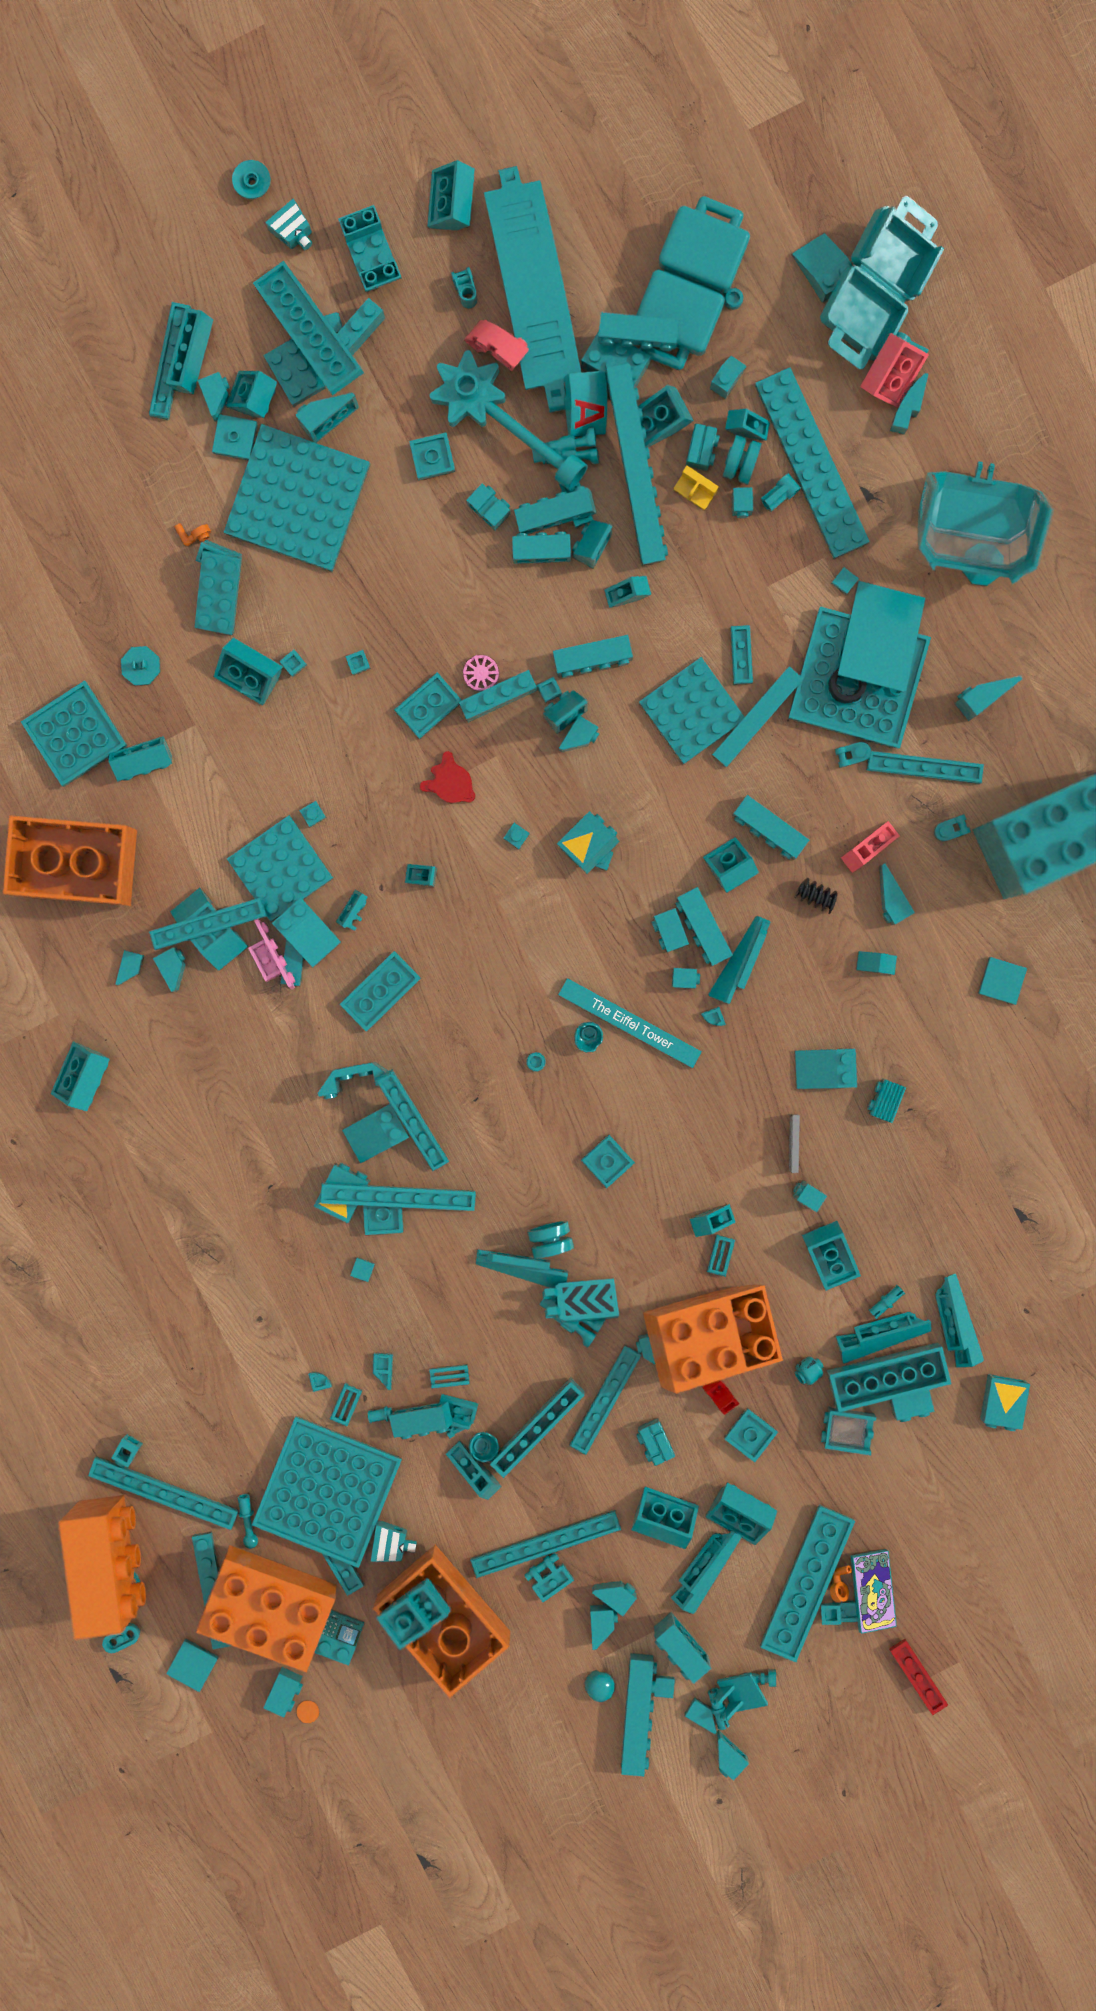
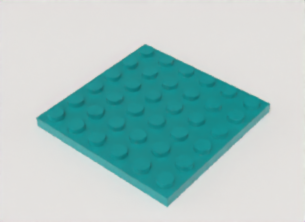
(297, 497)
(877, 715)
(327, 1491)

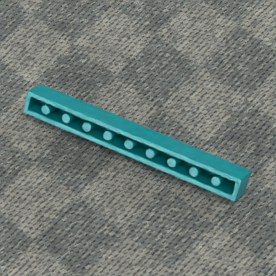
(635, 463)

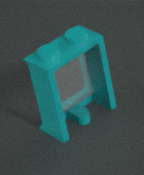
(848, 1431)

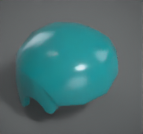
(588, 1036)
(483, 1447)
(599, 1686)

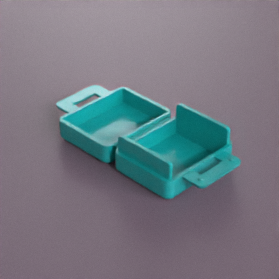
(697, 265)
(889, 269)

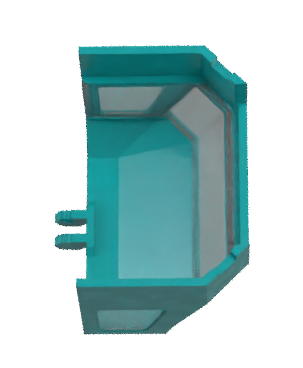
(982, 523)

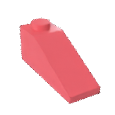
(870, 847)

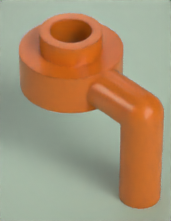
(200, 533)
(839, 1590)

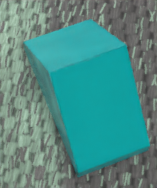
(421, 875)
(876, 962)

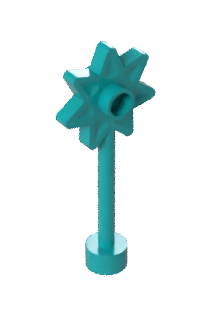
(471, 393)

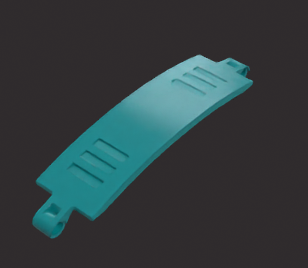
(533, 284)

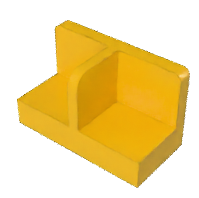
(696, 488)

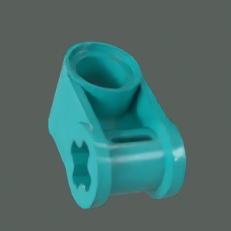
(465, 285)

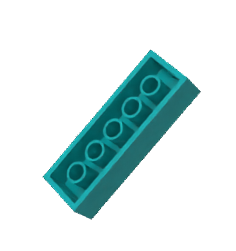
(888, 1377)

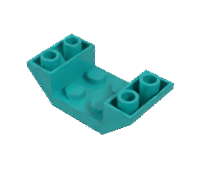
(369, 248)
(216, 947)
(333, 1086)

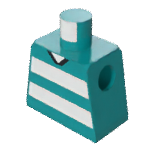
(290, 226)
(390, 1543)

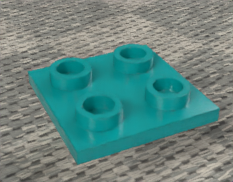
(742, 1695)

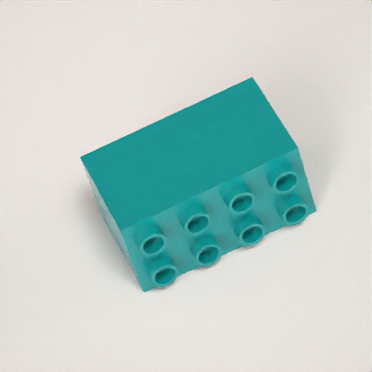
(1042, 840)

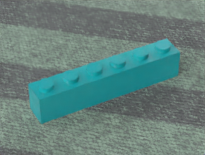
(537, 1427)
(637, 1715)

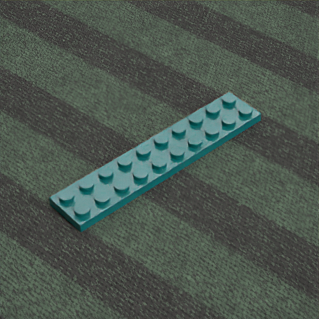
(811, 463)

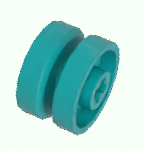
(741, 459)
(550, 1239)

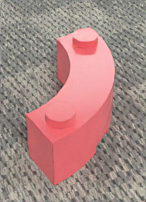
(502, 345)

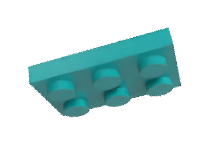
(294, 372)

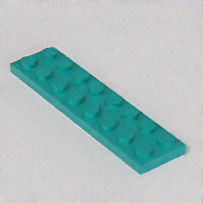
(308, 328)
(807, 1583)

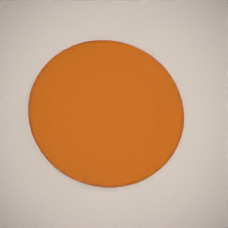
(307, 1711)

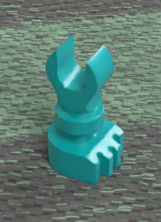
(770, 1678)

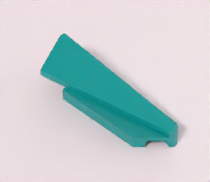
(741, 963)
(522, 1267)
(957, 1324)
(881, 1335)
(704, 1570)

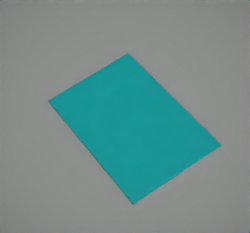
(881, 636)

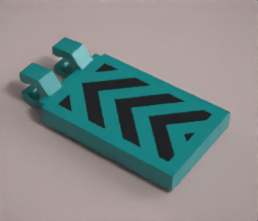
(583, 1301)

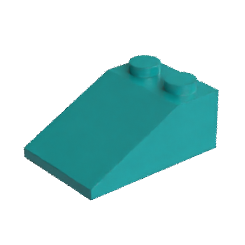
(822, 265)
(324, 415)
(664, 415)
(975, 700)
(565, 711)
(306, 932)
(826, 1068)
(375, 1133)
(831, 1255)

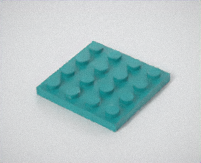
(692, 710)
(73, 733)
(280, 867)

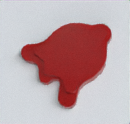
(451, 781)

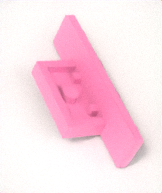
(267, 958)

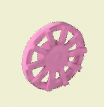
(480, 672)

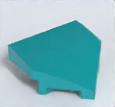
(462, 1413)

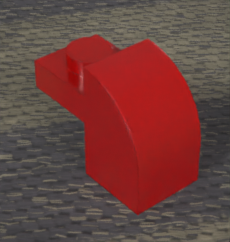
(721, 1396)

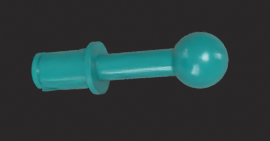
(250, 1539)

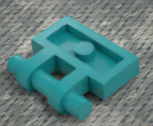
(553, 1581)

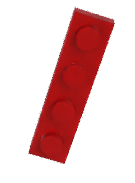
(918, 1677)

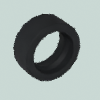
(843, 698)

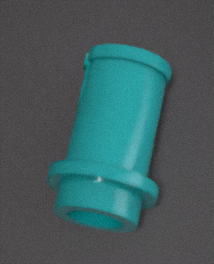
(379, 1415)

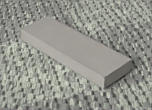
(794, 1143)

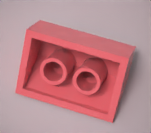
(894, 370)

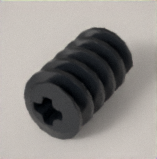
(817, 895)

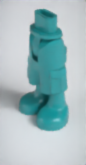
(567, 446)
(587, 1335)

